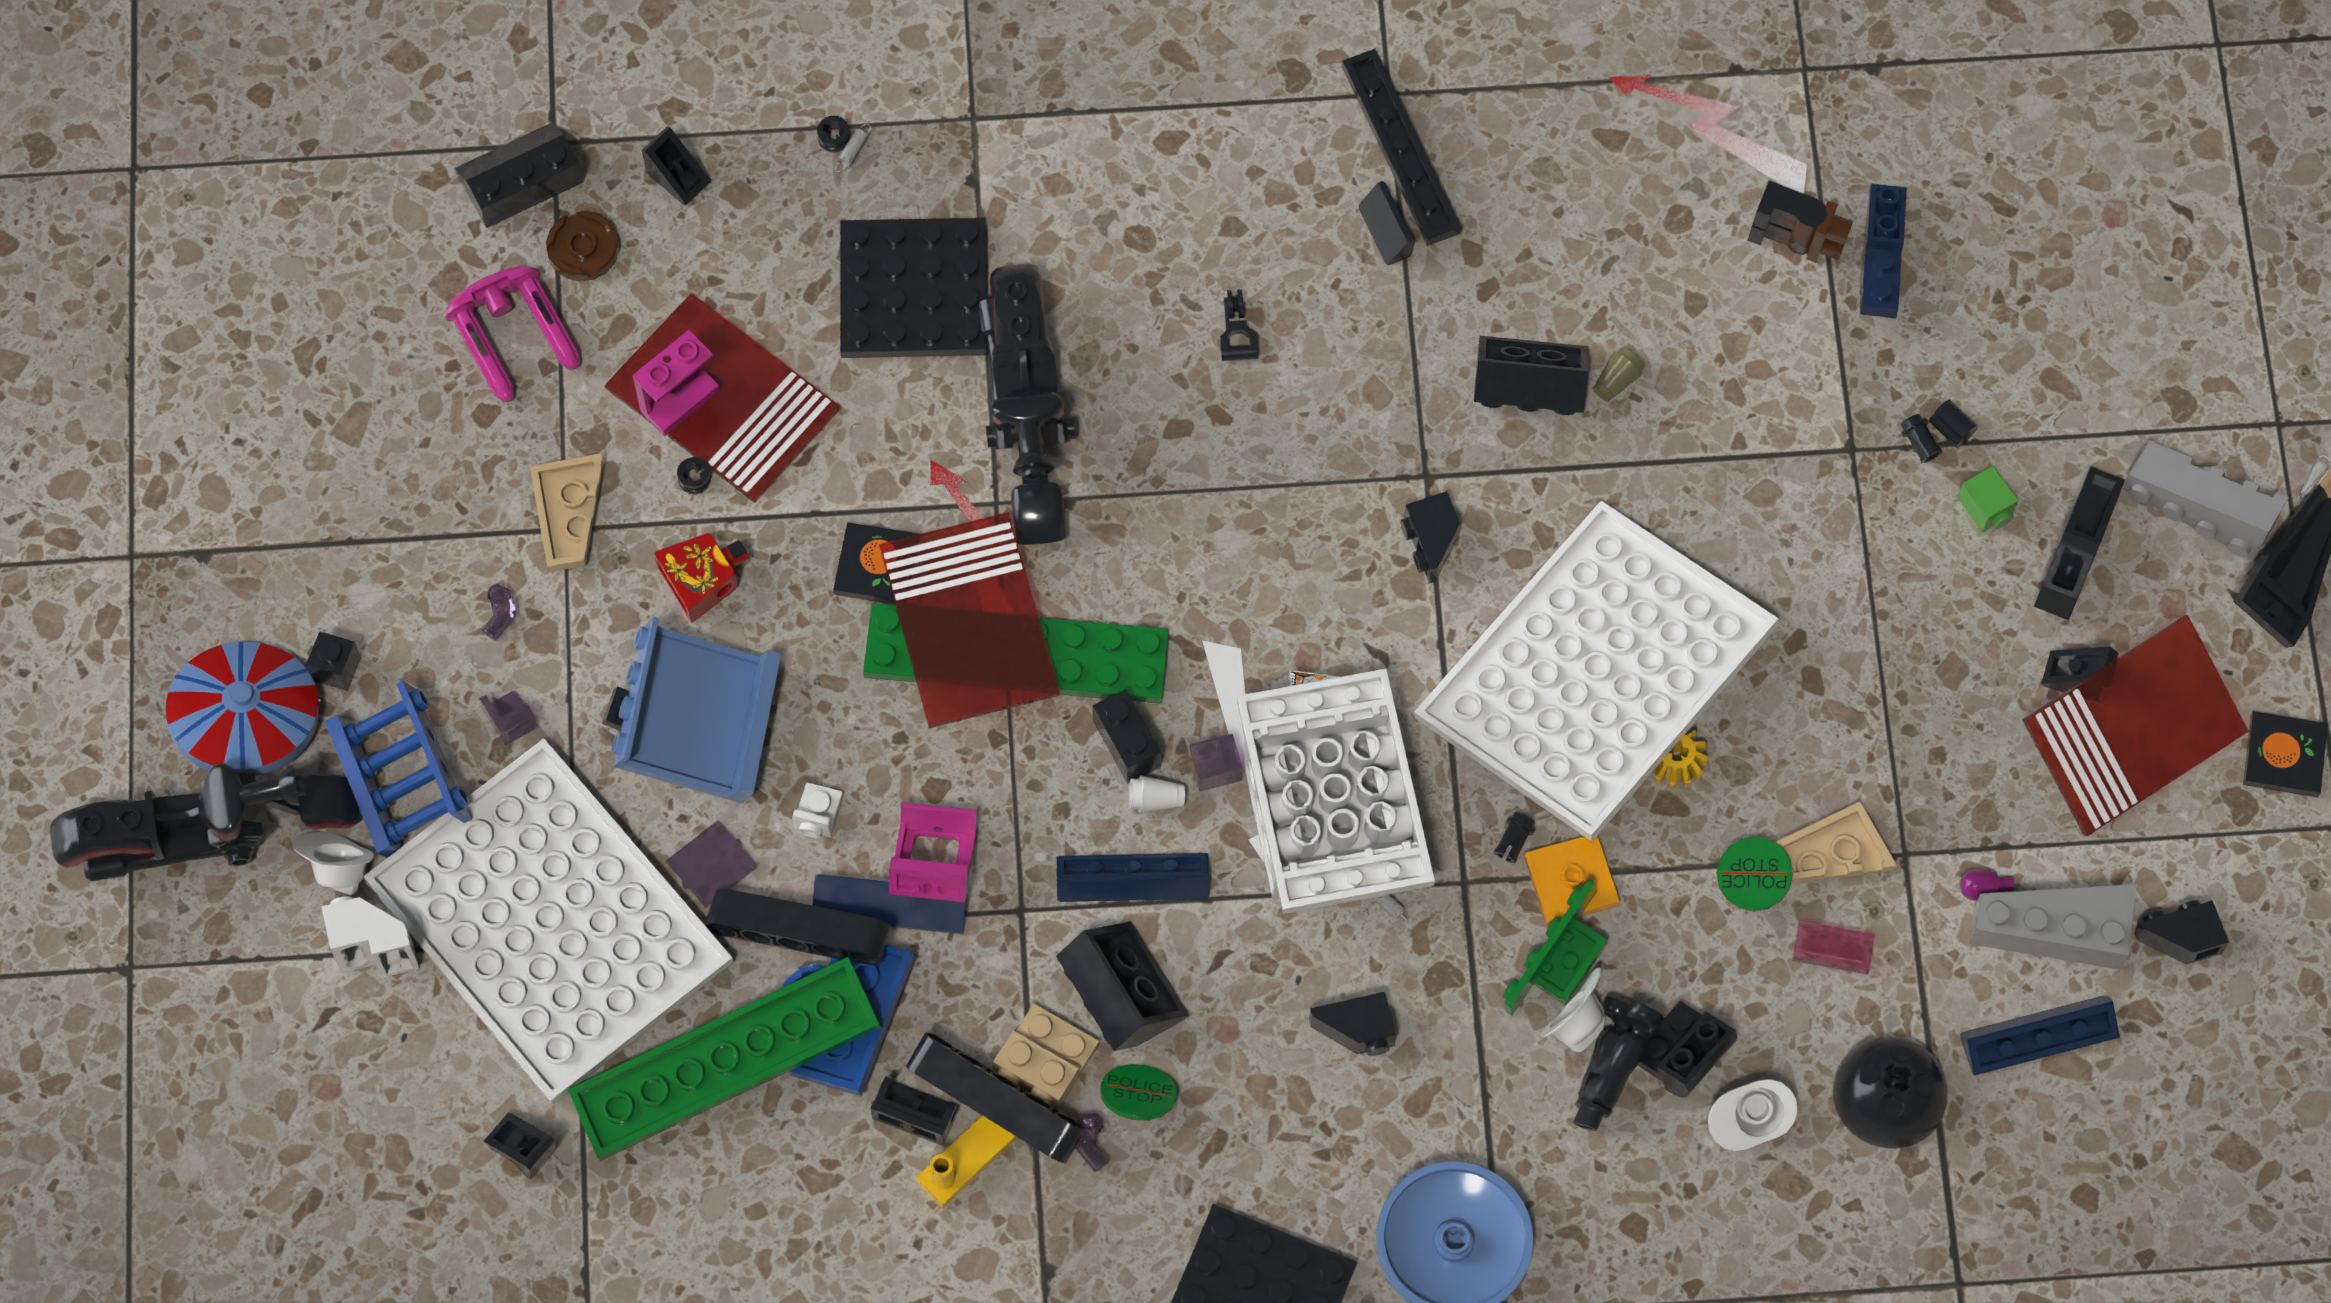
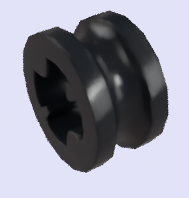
(827, 124)
(688, 485)

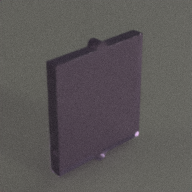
(711, 863)

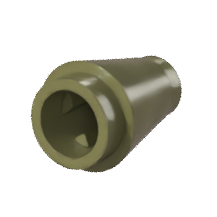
(1618, 374)

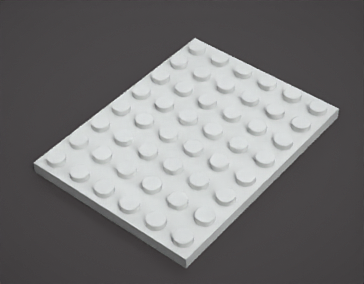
(1596, 670)
(548, 921)

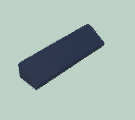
(1132, 877)
(873, 900)
(2040, 1034)

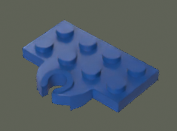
(851, 1064)

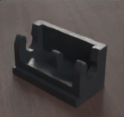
(914, 1111)

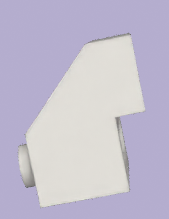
(367, 937)

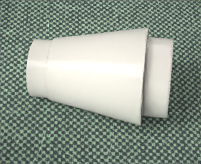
(1155, 794)

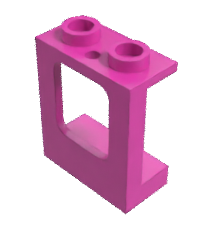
(683, 374)
(931, 878)

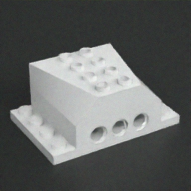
(1332, 792)

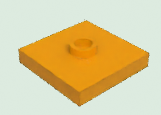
(1563, 867)

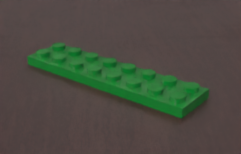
(1085, 656)
(724, 1058)

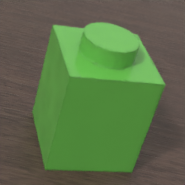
(1988, 499)

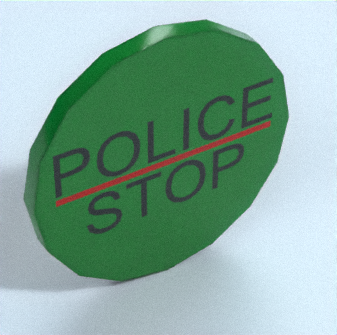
(1754, 874)
(1138, 1092)

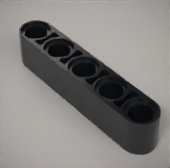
(798, 926)
(995, 1097)

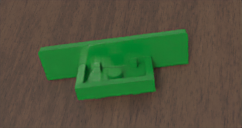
(1564, 956)

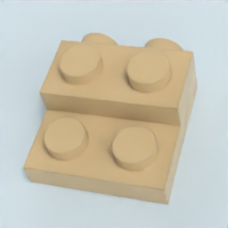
(1045, 1056)

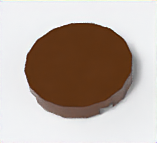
(582, 246)

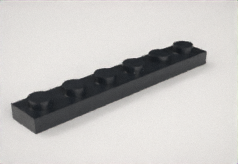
(1401, 147)

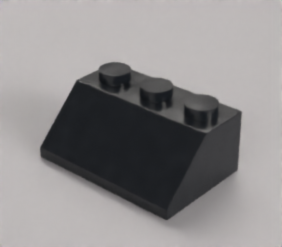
(520, 174)
(1531, 375)
(1121, 985)

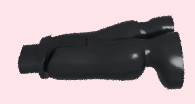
(1614, 1059)

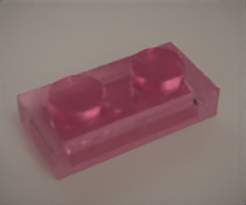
(1833, 947)

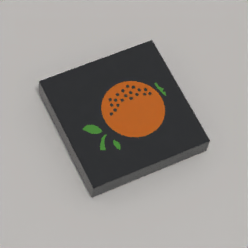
(861, 566)
(2285, 754)

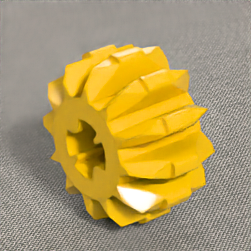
(1690, 762)

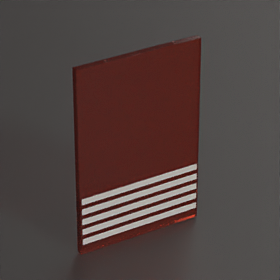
(758, 416)
(969, 620)
(2135, 725)

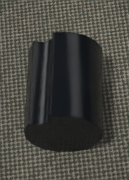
(1953, 423)

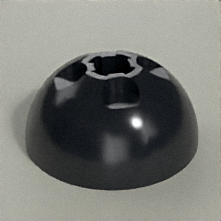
(1877, 1106)

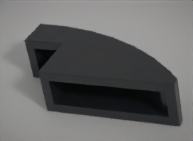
(2079, 543)

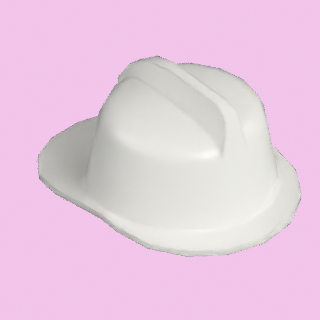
(334, 860)
(1580, 1018)
(1752, 1114)

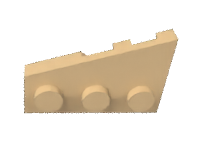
(566, 508)
(1837, 847)

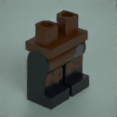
(1799, 223)

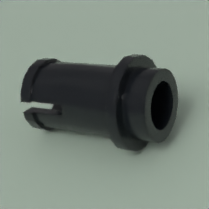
(1921, 438)
(1516, 834)

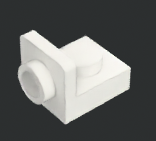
(817, 811)

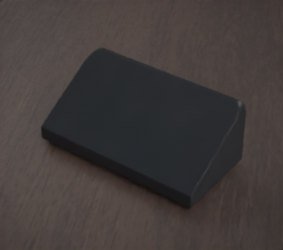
(1386, 224)

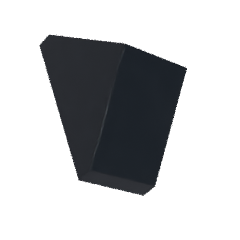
(673, 166)

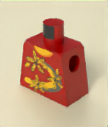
(700, 572)

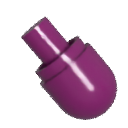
(1984, 881)

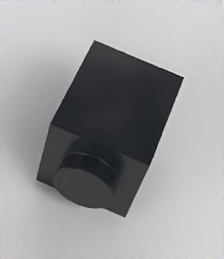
(333, 661)

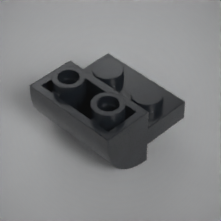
(1686, 1048)

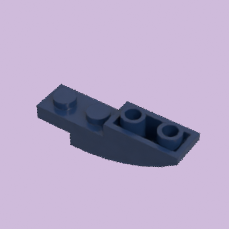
(1883, 251)

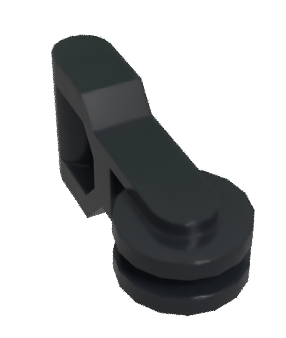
(1243, 352)

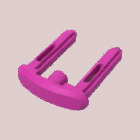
(492, 292)

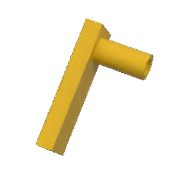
(964, 1160)

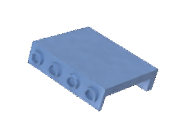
(695, 713)

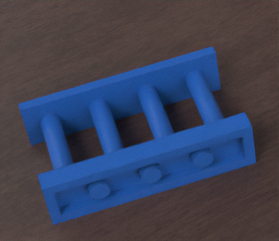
(361, 770)

